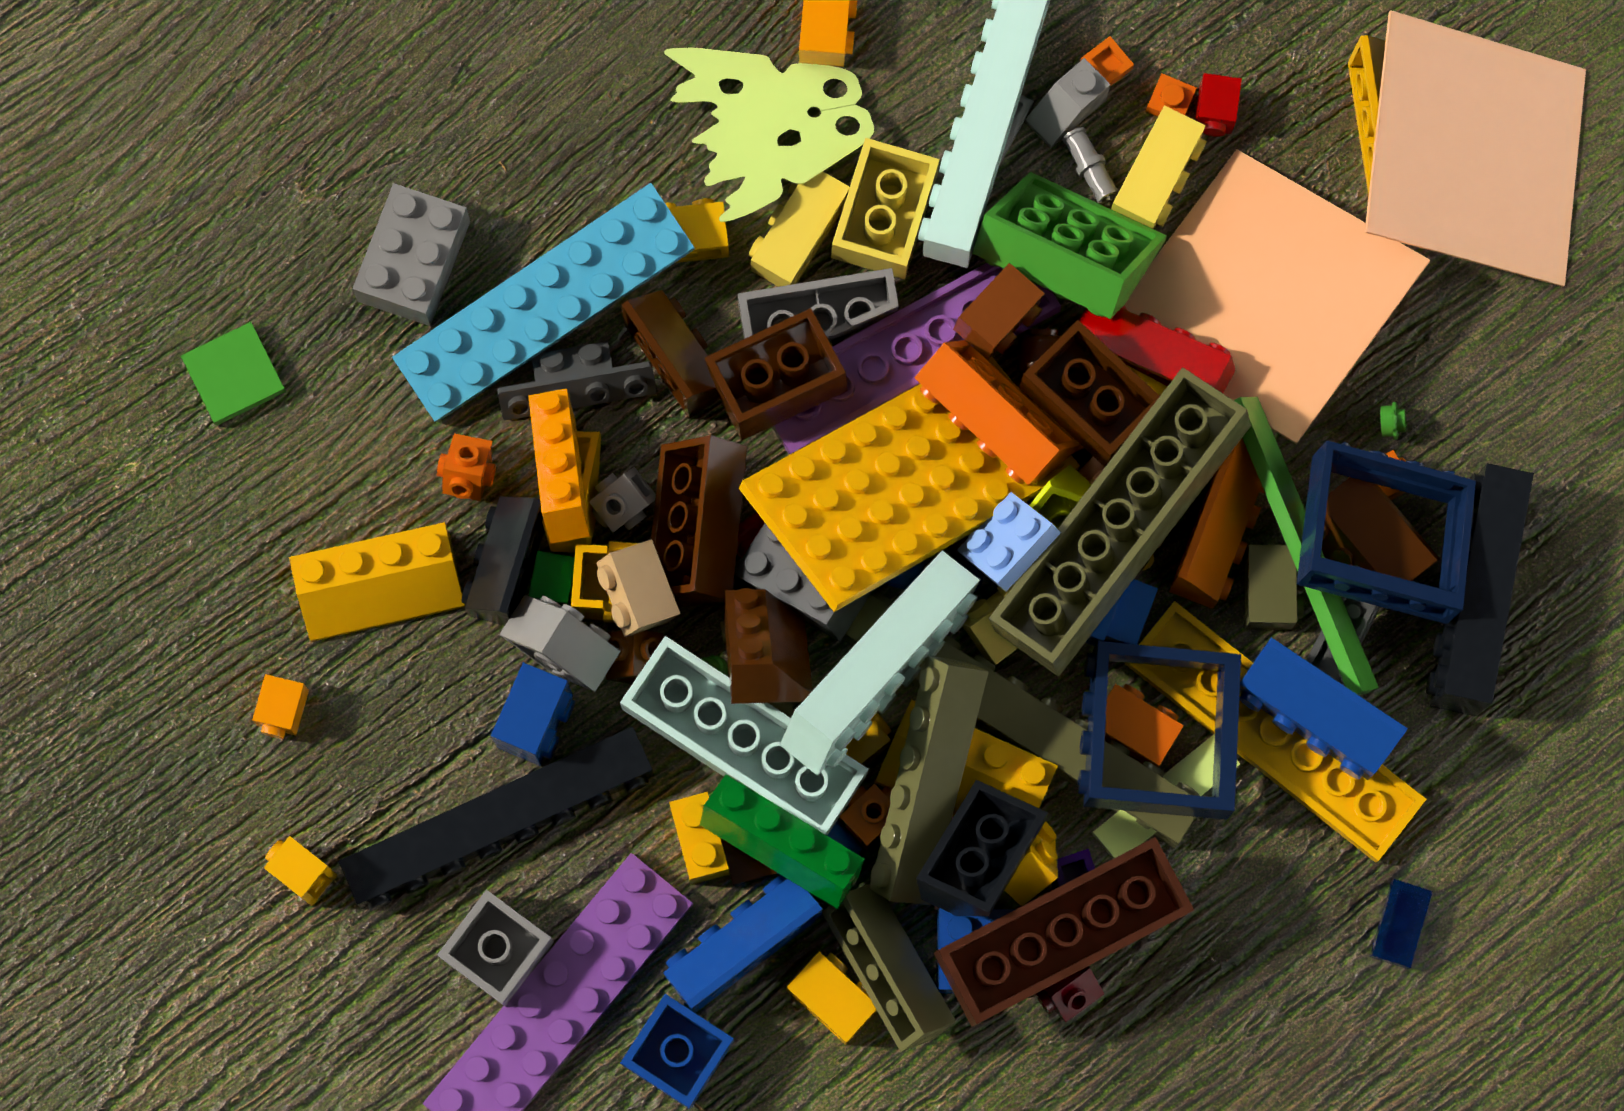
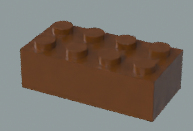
(699, 517)

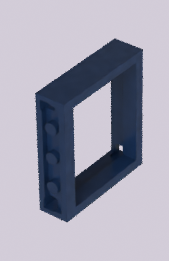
(1374, 587)
(1094, 704)

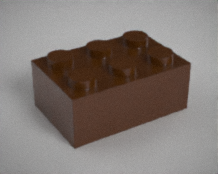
(1089, 392)

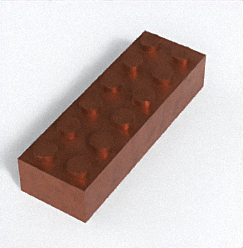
(1063, 931)

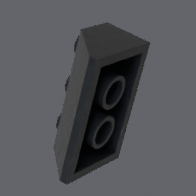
(505, 559)
(979, 851)

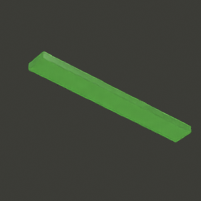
(1290, 517)

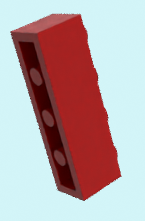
(1159, 350)

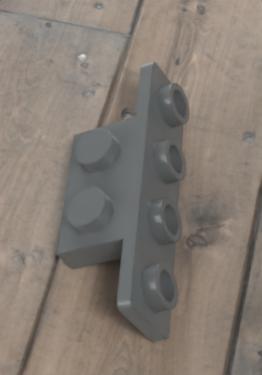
(585, 374)

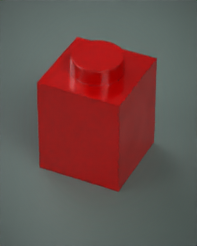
(1218, 104)

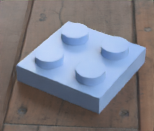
(1009, 541)

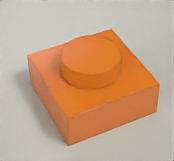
(1109, 60)
(1172, 94)

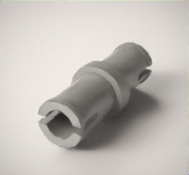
(1090, 165)

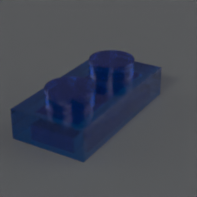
(1401, 924)

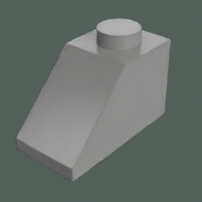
(1068, 103)

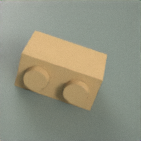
(637, 588)

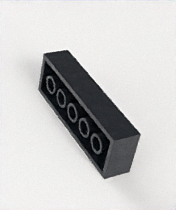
(1474, 638)

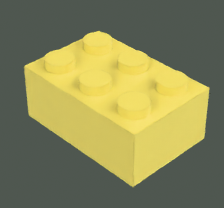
(885, 208)

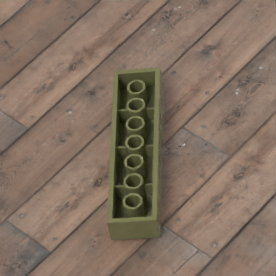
(1121, 521)

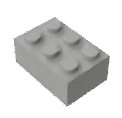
(411, 254)

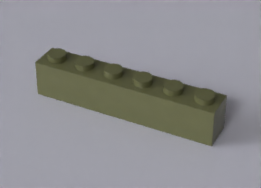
(928, 774)

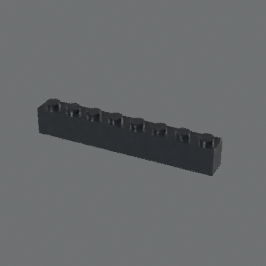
(495, 819)

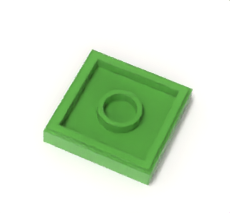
(233, 373)

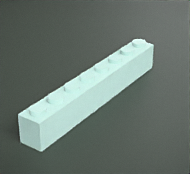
(982, 130)

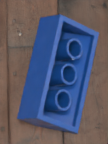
(1319, 710)
(742, 944)

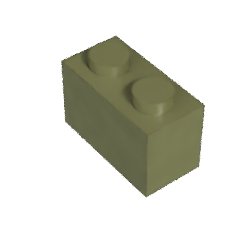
(1270, 589)

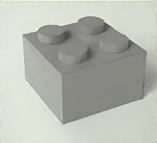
(560, 641)
(495, 948)

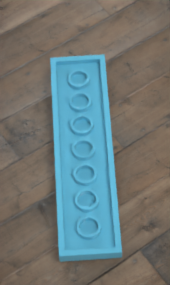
(543, 302)

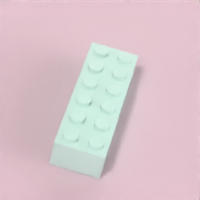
(880, 663)
(693, 710)

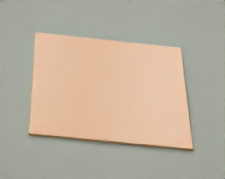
(1475, 149)
(1278, 286)

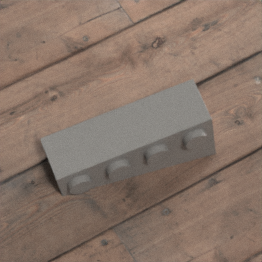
(838, 303)

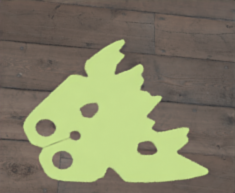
(760, 114)

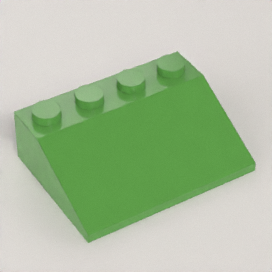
(1068, 244)

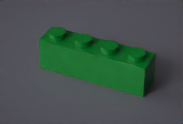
(781, 841)

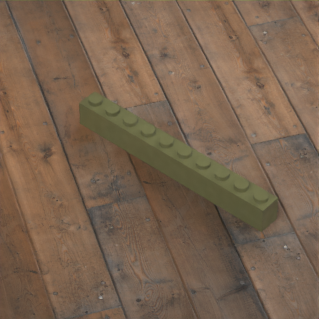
(1044, 732)

